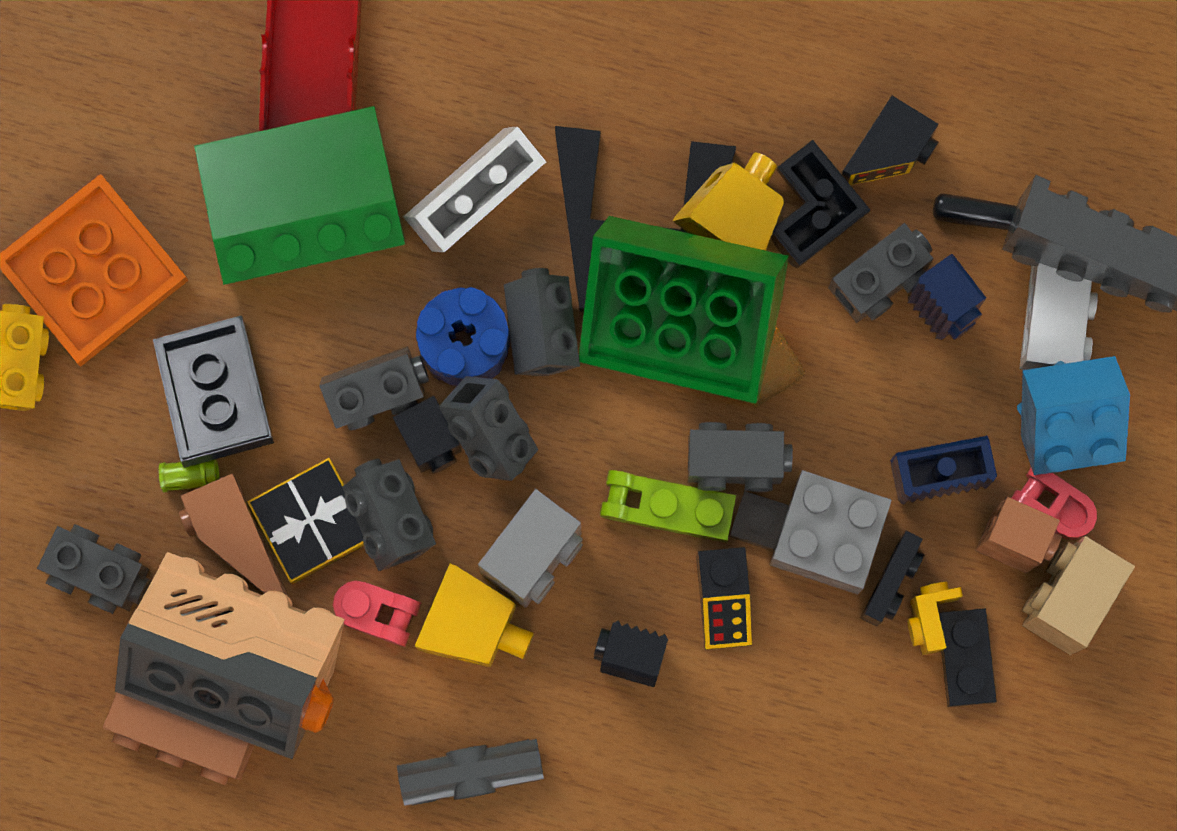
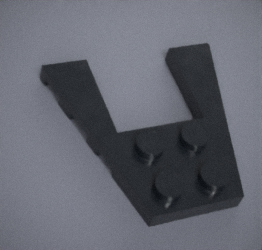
(578, 165)

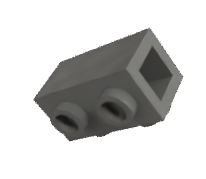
(881, 272)
(541, 323)
(374, 387)
(488, 428)
(737, 457)
(388, 513)
(108, 575)

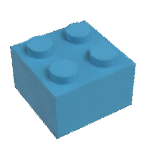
(1074, 415)

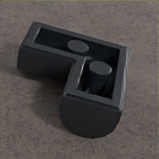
(827, 209)

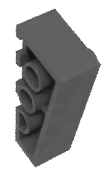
(1093, 246)

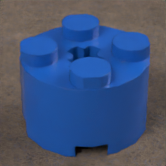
(467, 311)

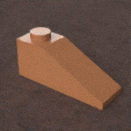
(228, 527)

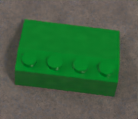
(299, 195)
(681, 308)

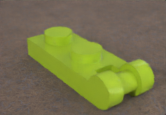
(669, 506)

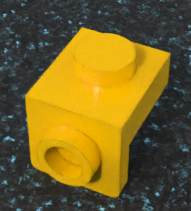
(926, 626)

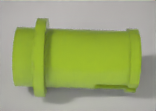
(176, 477)

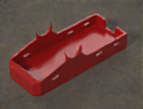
(308, 60)

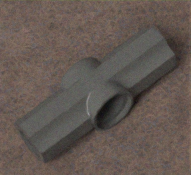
(470, 772)

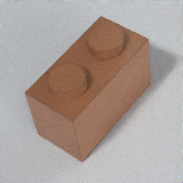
(1019, 536)

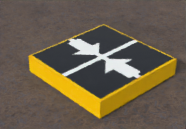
(308, 521)

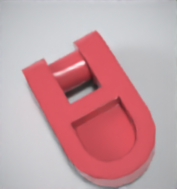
(1070, 506)
(361, 605)

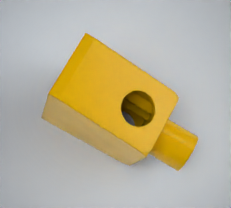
(735, 205)
(471, 622)

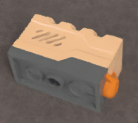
(230, 656)

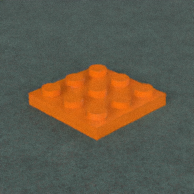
(90, 270)

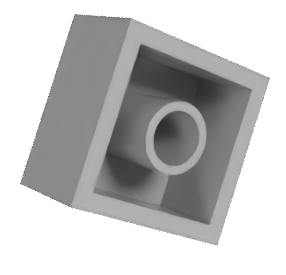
(830, 532)
(532, 549)

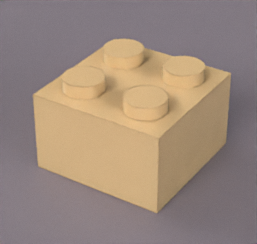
(1077, 595)

